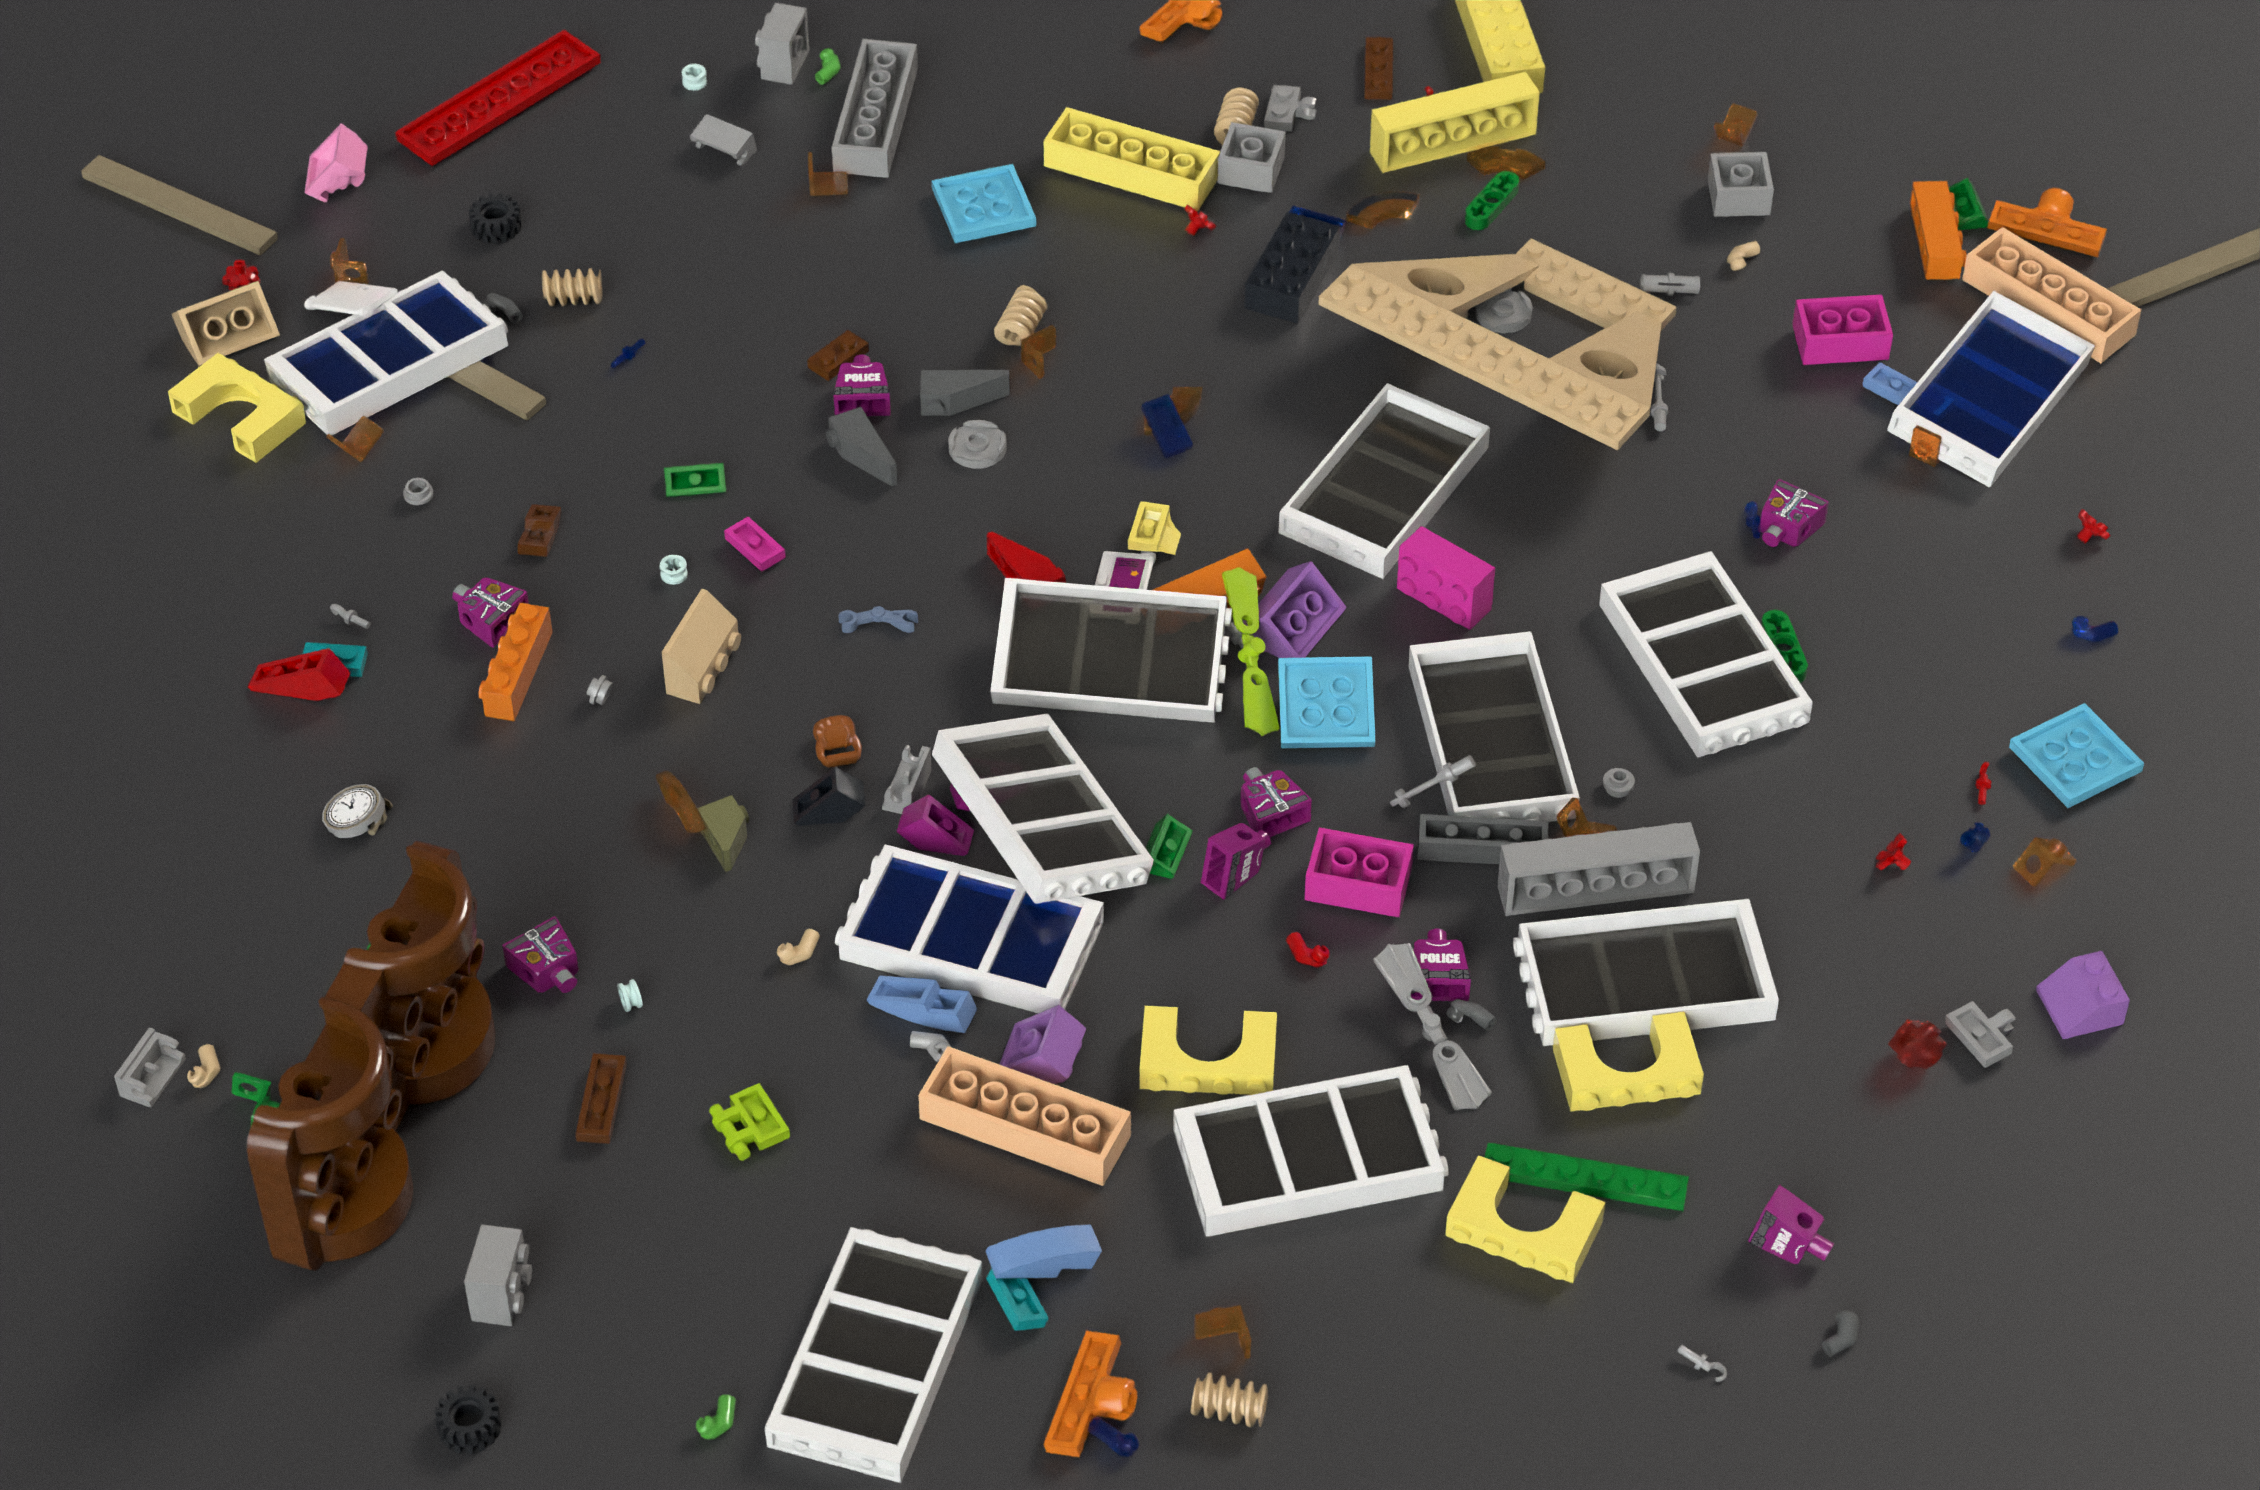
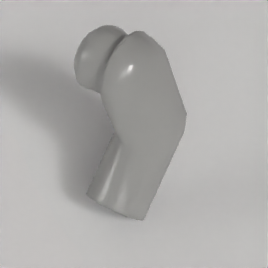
(934, 1043)

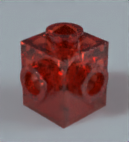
(1918, 1044)

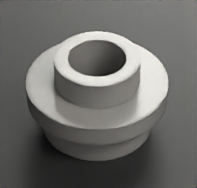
(418, 491)
(599, 690)
(1618, 782)

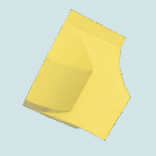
(1153, 529)

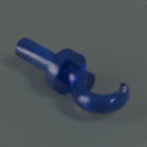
(628, 352)
(1753, 519)

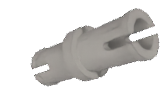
(1690, 284)

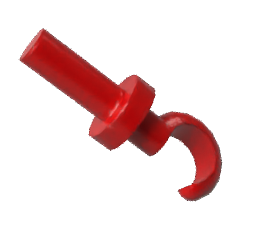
(1983, 783)

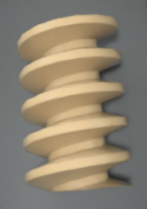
(1237, 107)
(572, 287)
(1020, 316)
(1229, 1400)

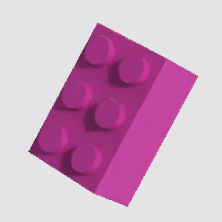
(1842, 329)
(1445, 577)
(1359, 872)

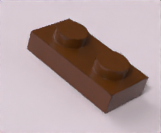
(839, 351)

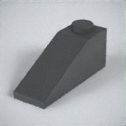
(959, 390)
(861, 445)

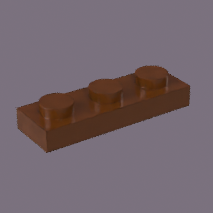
(1378, 68)
(601, 1098)

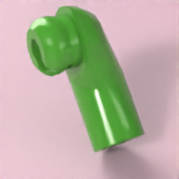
(714, 1426)

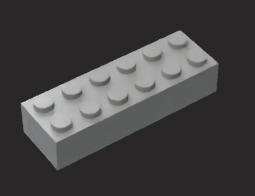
(875, 108)
(1598, 868)

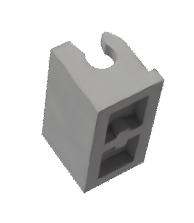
(725, 138)
(908, 780)
(149, 1068)

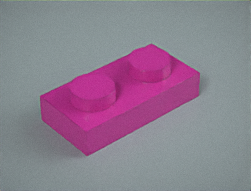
(754, 544)

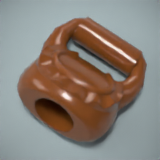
(836, 733)

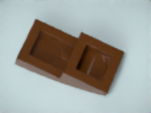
(540, 530)

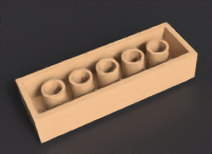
(2052, 291)
(1025, 1115)

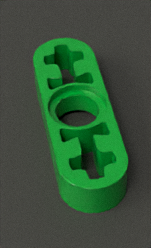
(1473, 216)
(1785, 636)

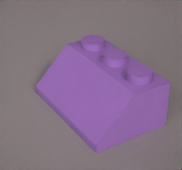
(1297, 612)

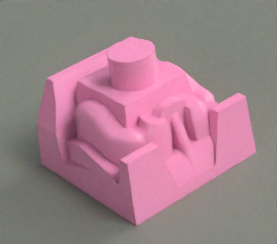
(336, 164)

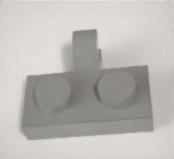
(1285, 106)
(1981, 1034)

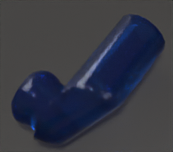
(2093, 633)
(1975, 838)
(1120, 1443)

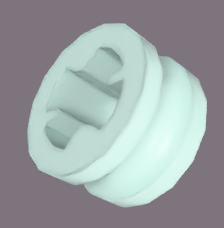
(694, 77)
(672, 562)
(629, 995)

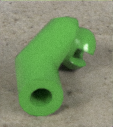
(830, 65)

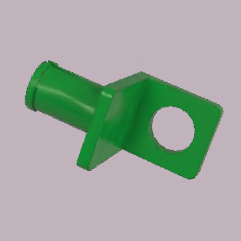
(262, 1094)

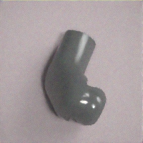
(505, 304)
(1472, 1010)
(1847, 1333)

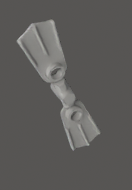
(1459, 1076)

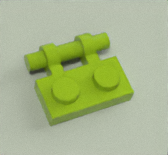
(758, 1116)

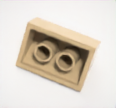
(226, 323)
(699, 648)

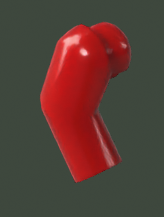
(1313, 957)

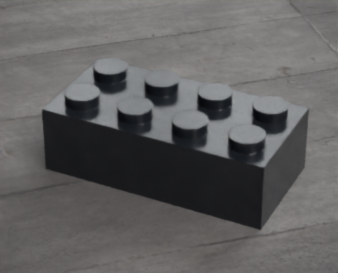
(1292, 267)

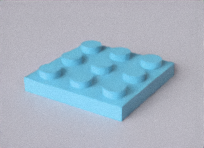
(983, 203)
(1326, 702)
(2076, 755)

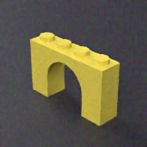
(225, 381)
(1169, 1068)
(1595, 1085)
(1554, 1251)

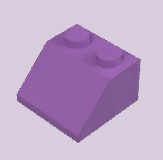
(2084, 996)
(1045, 1045)

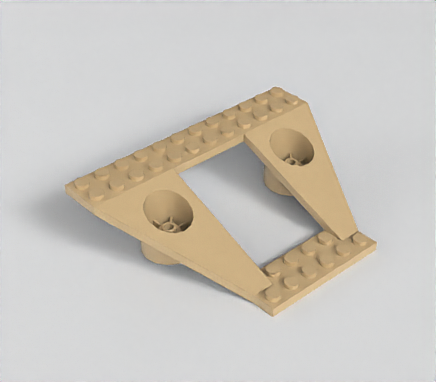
(1592, 386)

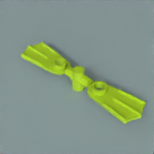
(1257, 699)

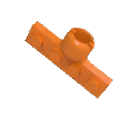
(1178, 12)
(2049, 223)
(1090, 1394)

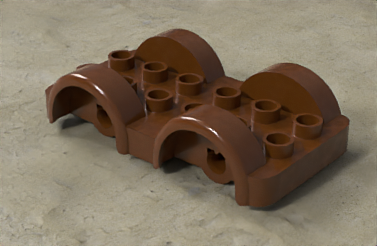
(398, 1033)

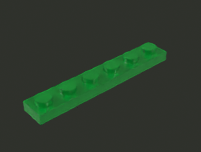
(1591, 1177)

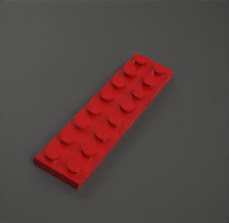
(497, 97)

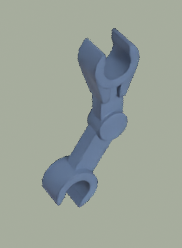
(878, 614)

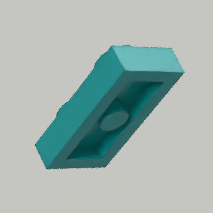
(351, 656)
(1018, 1302)

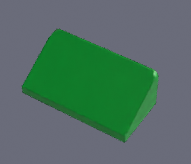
(1968, 206)
(695, 480)
(1167, 846)

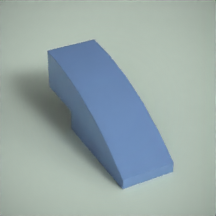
(923, 1002)
(1045, 1252)

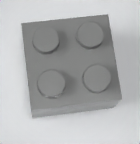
(783, 43)
(1251, 157)
(1740, 184)
(497, 1275)

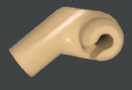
(1739, 253)
(791, 955)
(208, 1070)

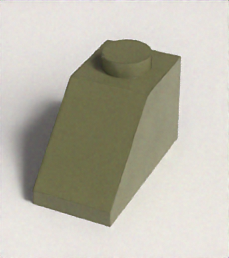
(725, 829)

